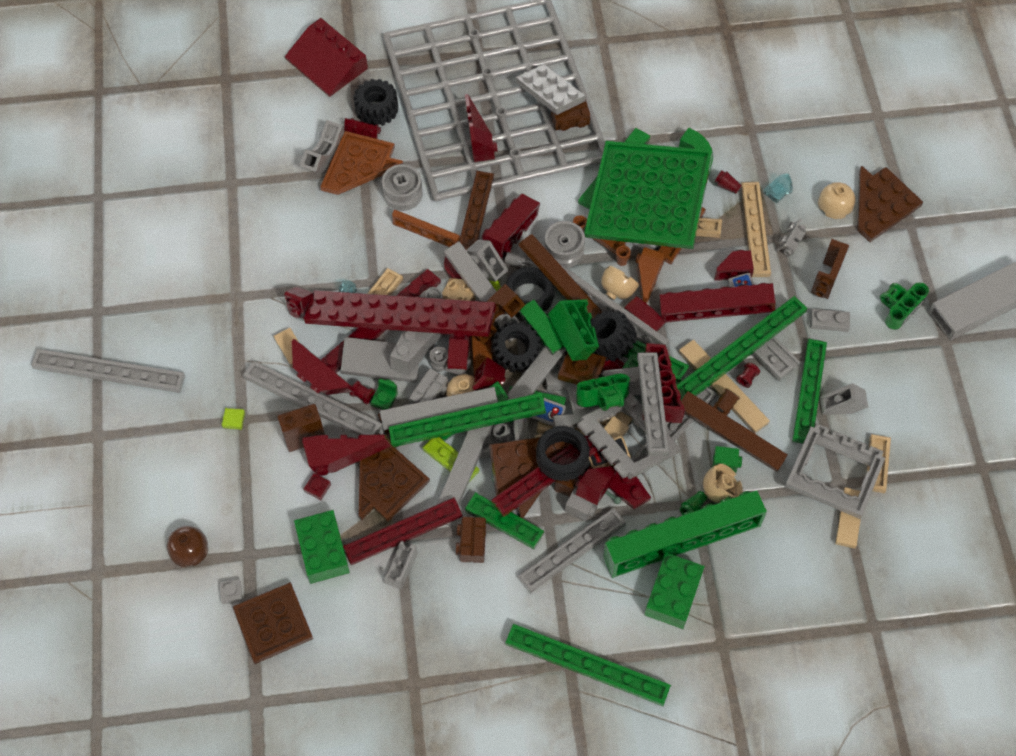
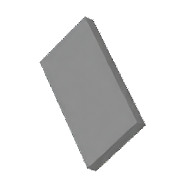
(372, 360)

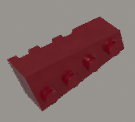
(511, 224)
(673, 406)

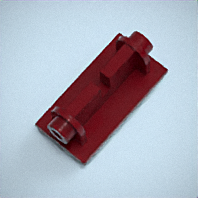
(362, 128)

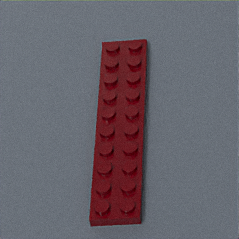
(400, 313)

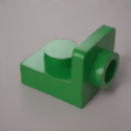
(385, 394)

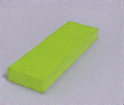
(444, 454)

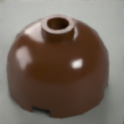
(187, 546)

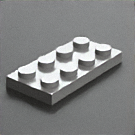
(550, 89)

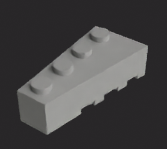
(411, 349)

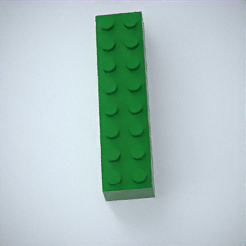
(684, 533)

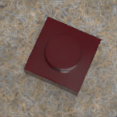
(317, 486)

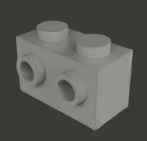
(487, 259)

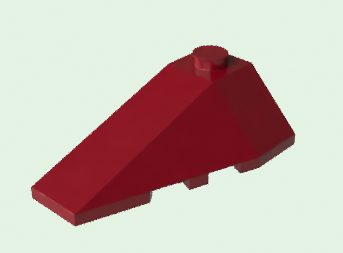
(481, 137)
(334, 454)

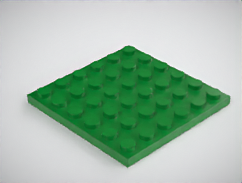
(649, 194)

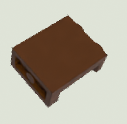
(834, 258)
(300, 424)

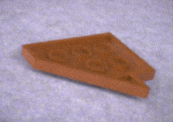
(357, 162)

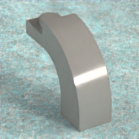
(322, 155)

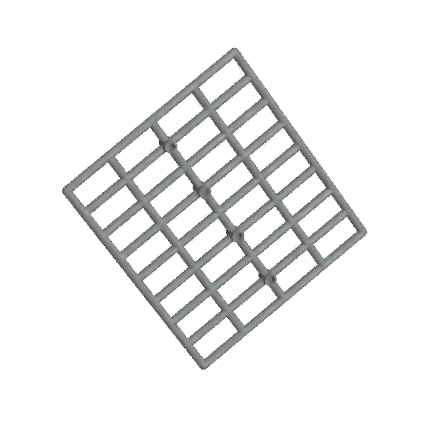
(486, 76)

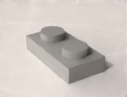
(830, 320)

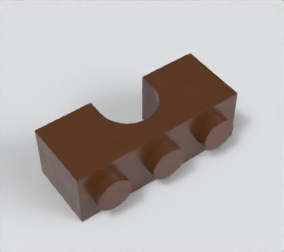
(506, 303)

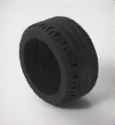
(536, 277)
(568, 435)

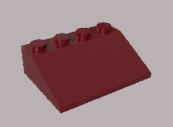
(326, 57)

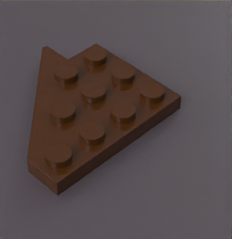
(882, 202)
(514, 461)
(388, 483)

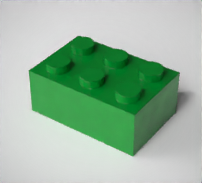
(321, 546)
(674, 590)

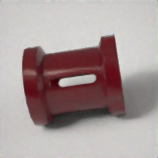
(748, 374)
(362, 392)

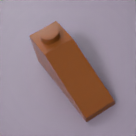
(648, 270)

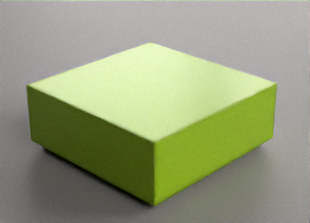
(233, 418)

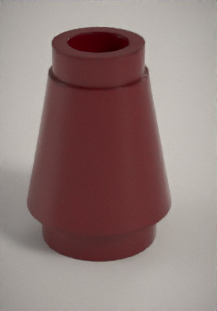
(727, 182)

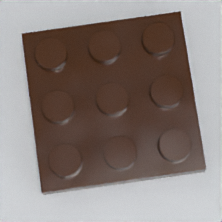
(272, 623)

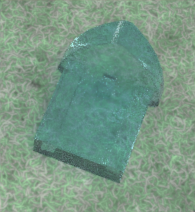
(779, 188)

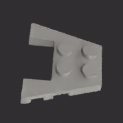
(552, 383)

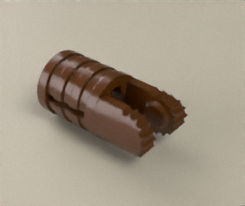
(726, 401)

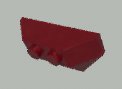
(314, 370)

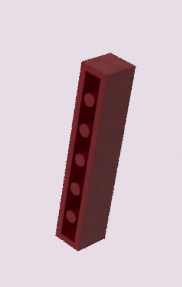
(717, 302)

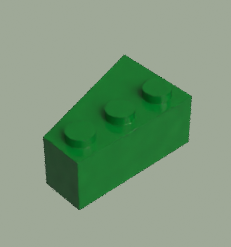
(574, 328)

